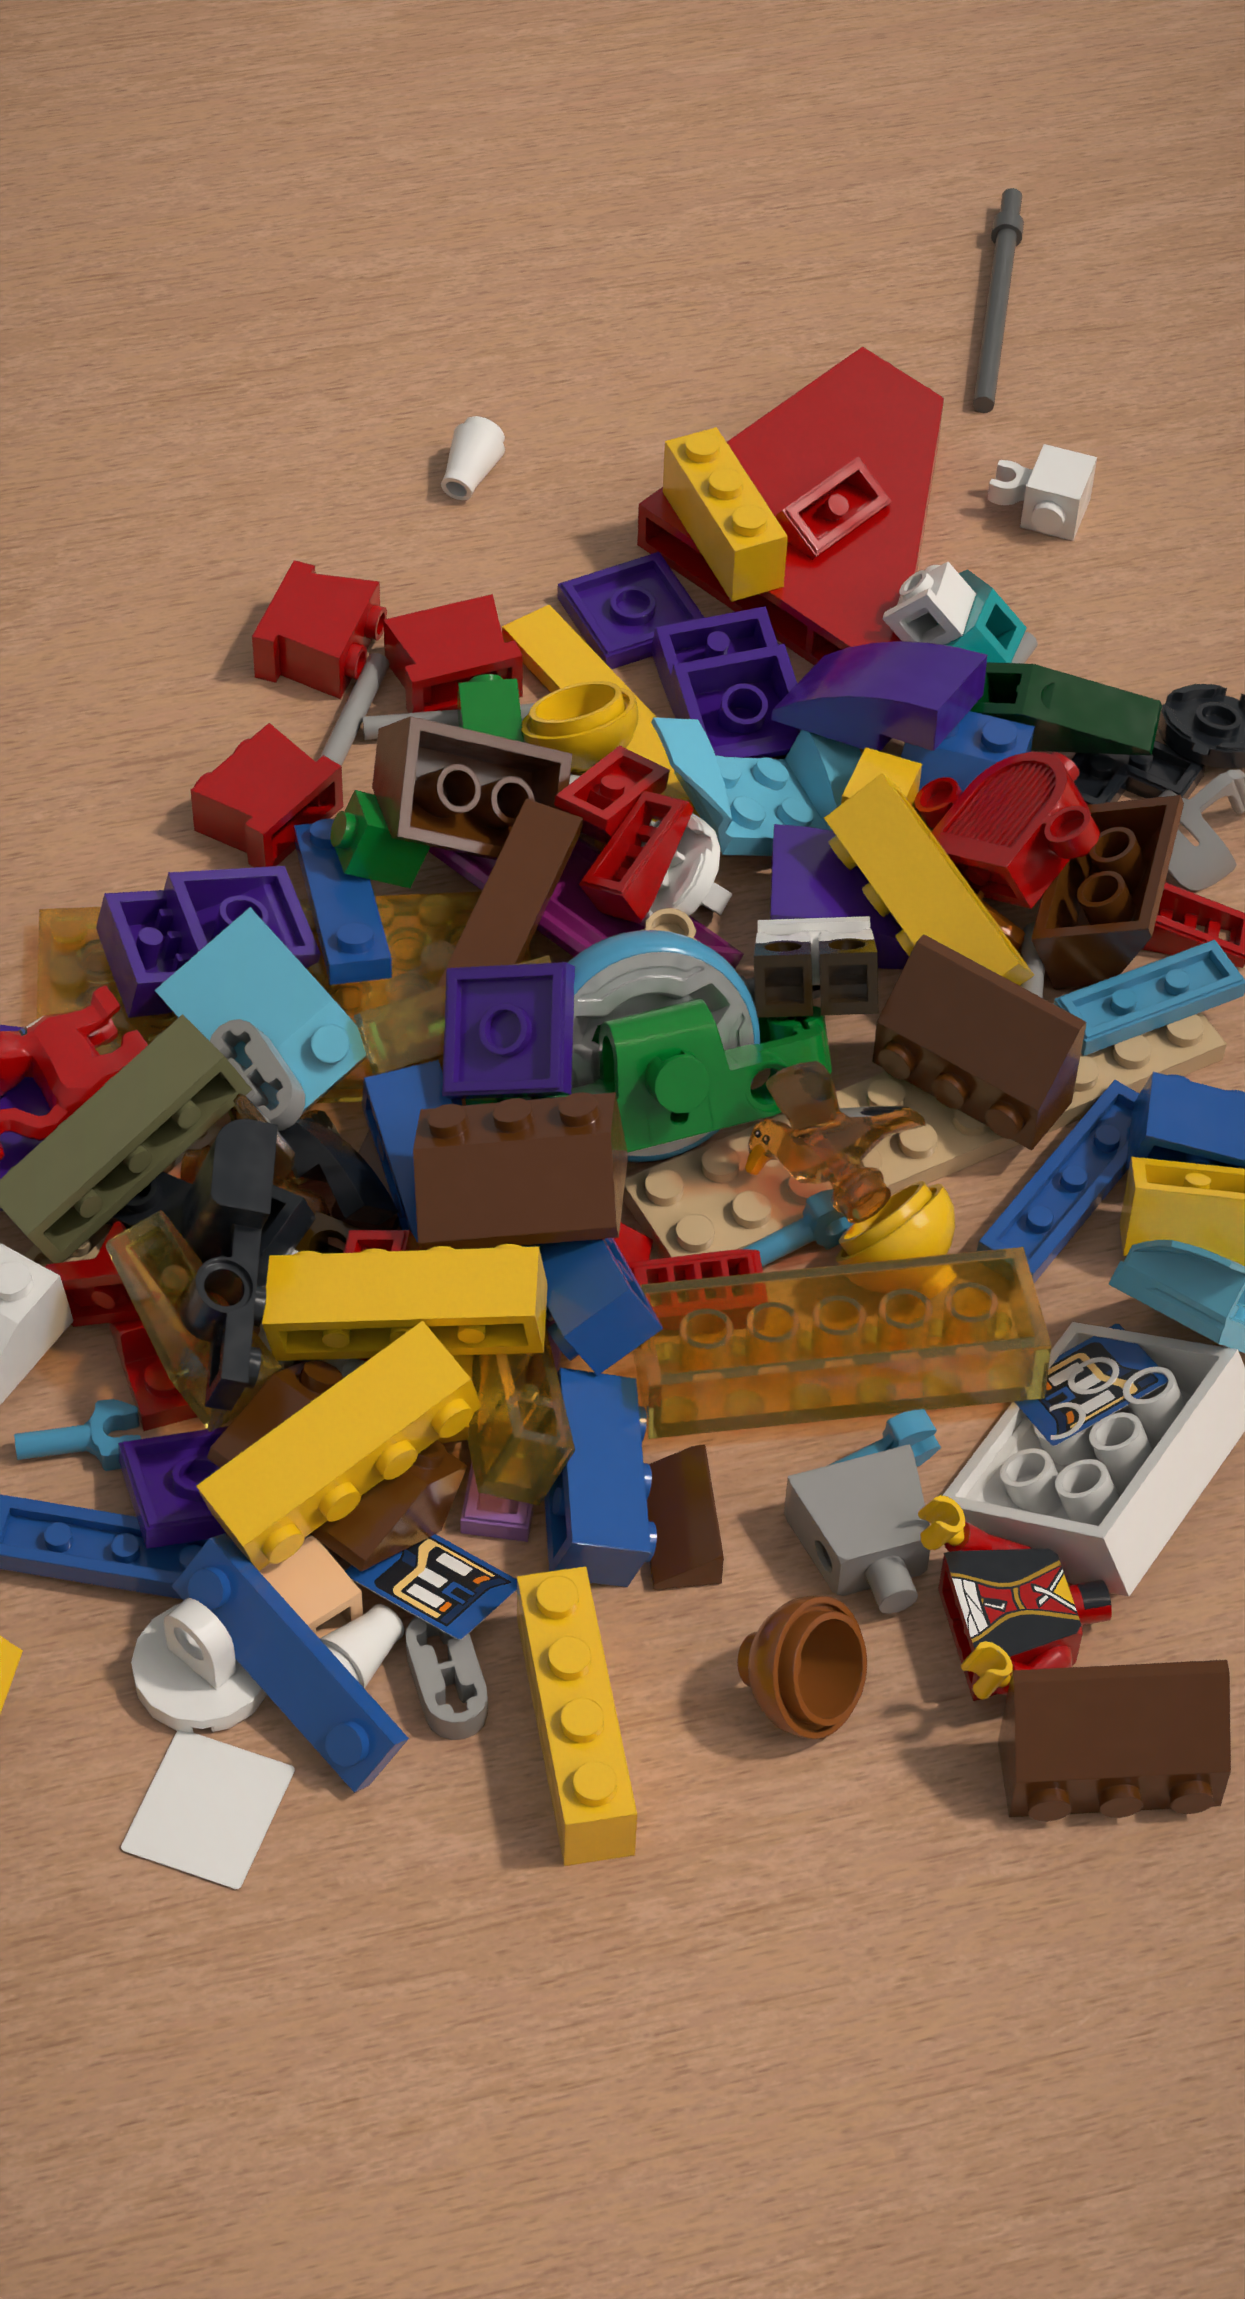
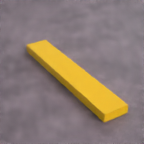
(564, 659)

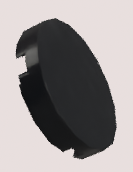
(1205, 725)

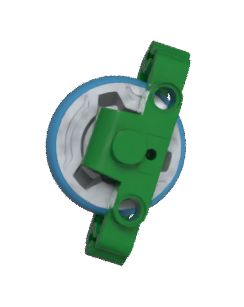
(676, 1041)

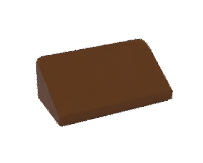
(685, 1520)

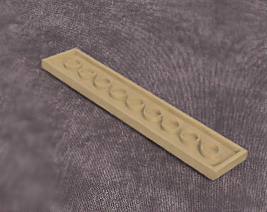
(715, 1205)

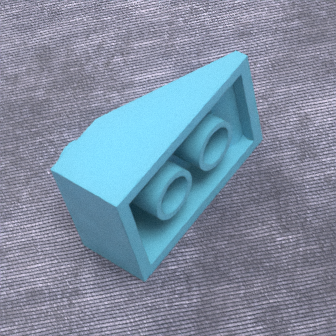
(259, 980)

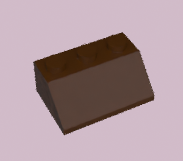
(460, 784)
(1109, 900)
(979, 1043)
(520, 1172)
(389, 1514)
(1116, 1739)

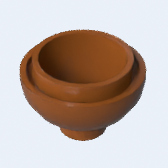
(806, 1666)

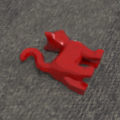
(63, 1062)

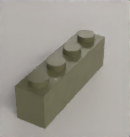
(120, 1140)

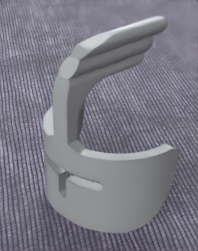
(1211, 860)

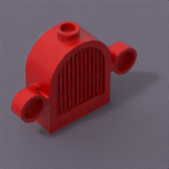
(1012, 824)

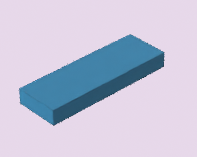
(1154, 995)

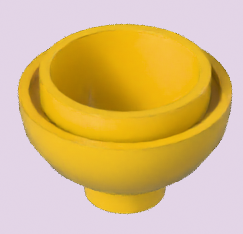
(583, 721)
(911, 1225)

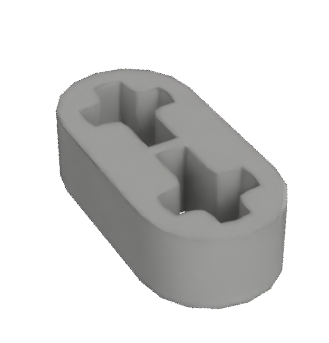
(266, 1067)
(432, 1678)

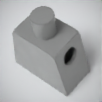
(863, 1525)

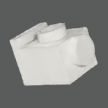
(929, 599)

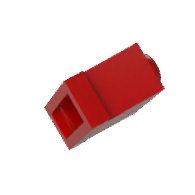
(318, 629)
(447, 647)
(262, 795)

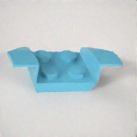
(752, 794)
(1188, 1286)

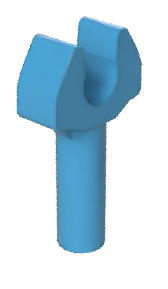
(818, 1224)
(904, 1429)
(90, 1437)

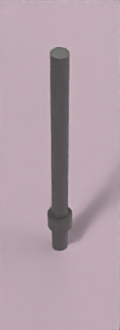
(1006, 235)

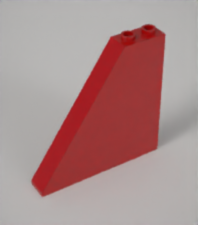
(846, 413)

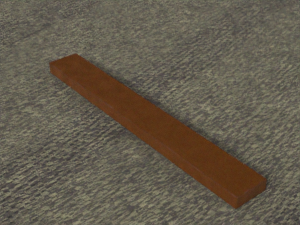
(503, 917)

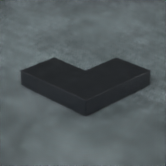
(1107, 776)

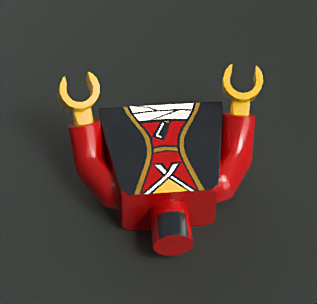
(1006, 1601)

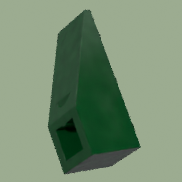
(1070, 710)

